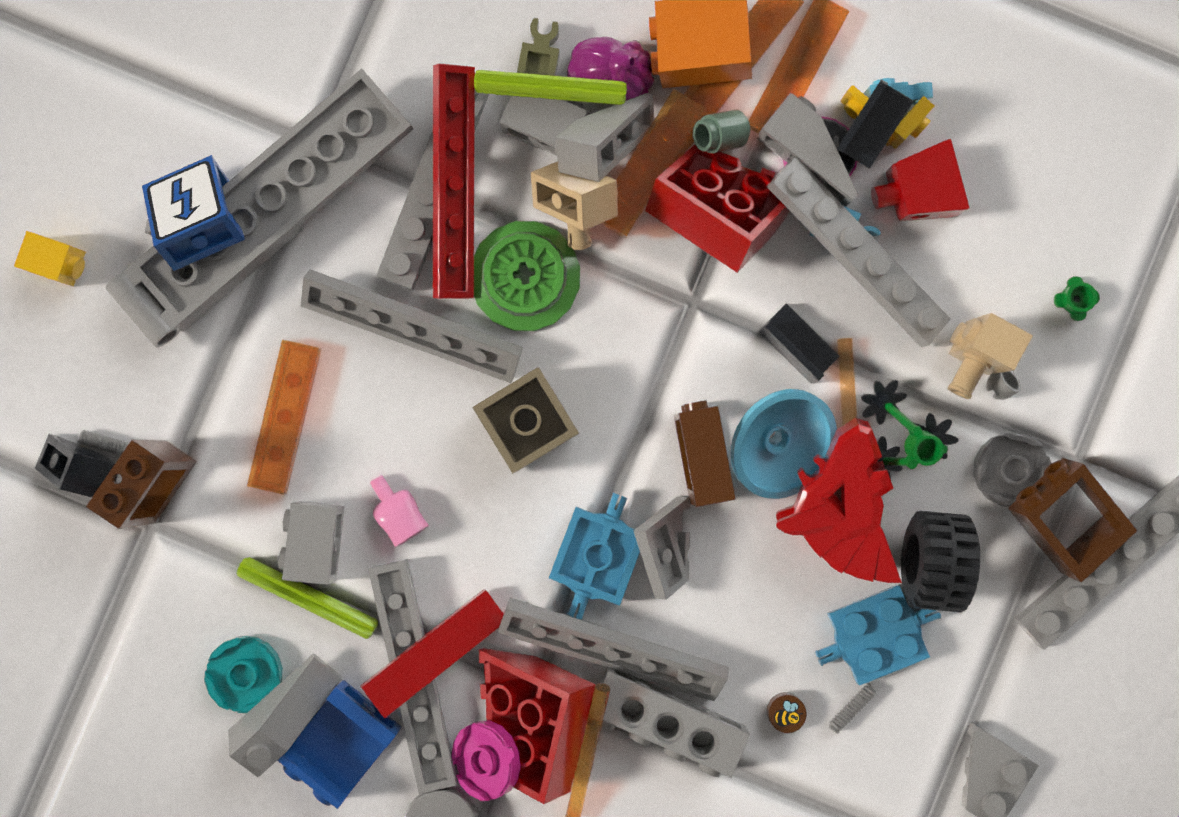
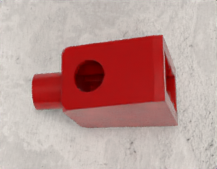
(924, 185)

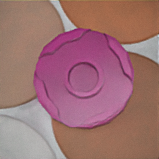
(486, 760)

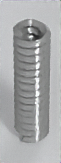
(102, 442)
(852, 708)

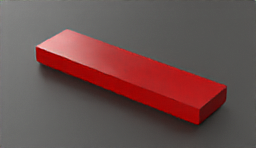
(433, 653)

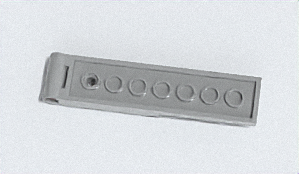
(269, 204)

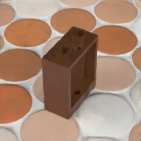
(704, 454)
(150, 479)
(1091, 547)

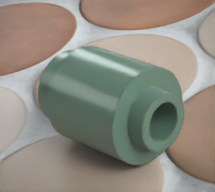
(721, 131)

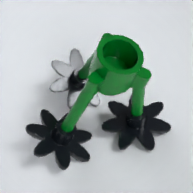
(922, 445)

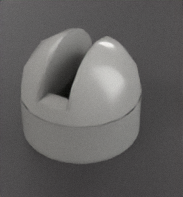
(1003, 384)

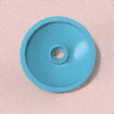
(801, 429)

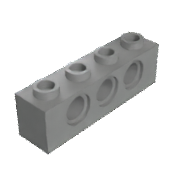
(715, 758)

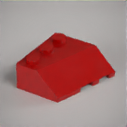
(718, 205)
(543, 713)

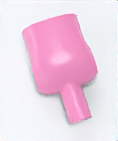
(397, 512)

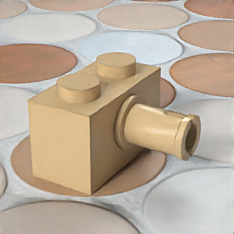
(574, 201)
(985, 347)

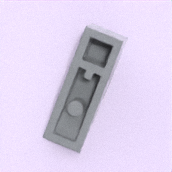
(801, 133)
(602, 139)
(281, 716)

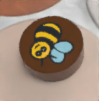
(786, 712)

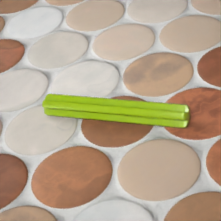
(550, 87)
(307, 598)

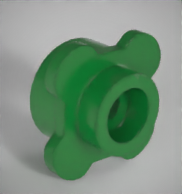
(1086, 293)

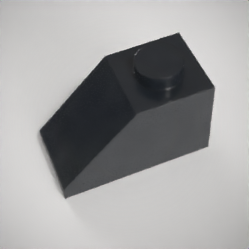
(73, 466)

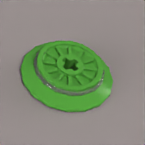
(550, 289)

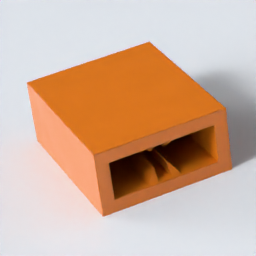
(700, 42)

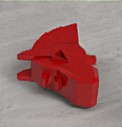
(850, 529)

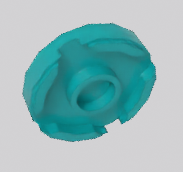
(242, 673)

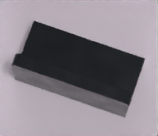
(875, 124)
(799, 344)

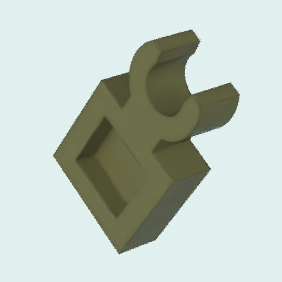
(539, 56)

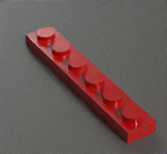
(453, 181)

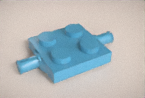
(596, 556)
(877, 635)

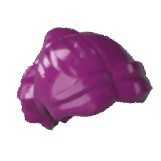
(612, 60)

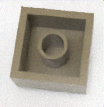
(525, 420)

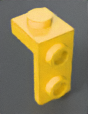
(911, 124)

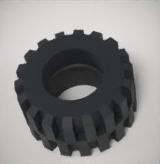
(940, 561)

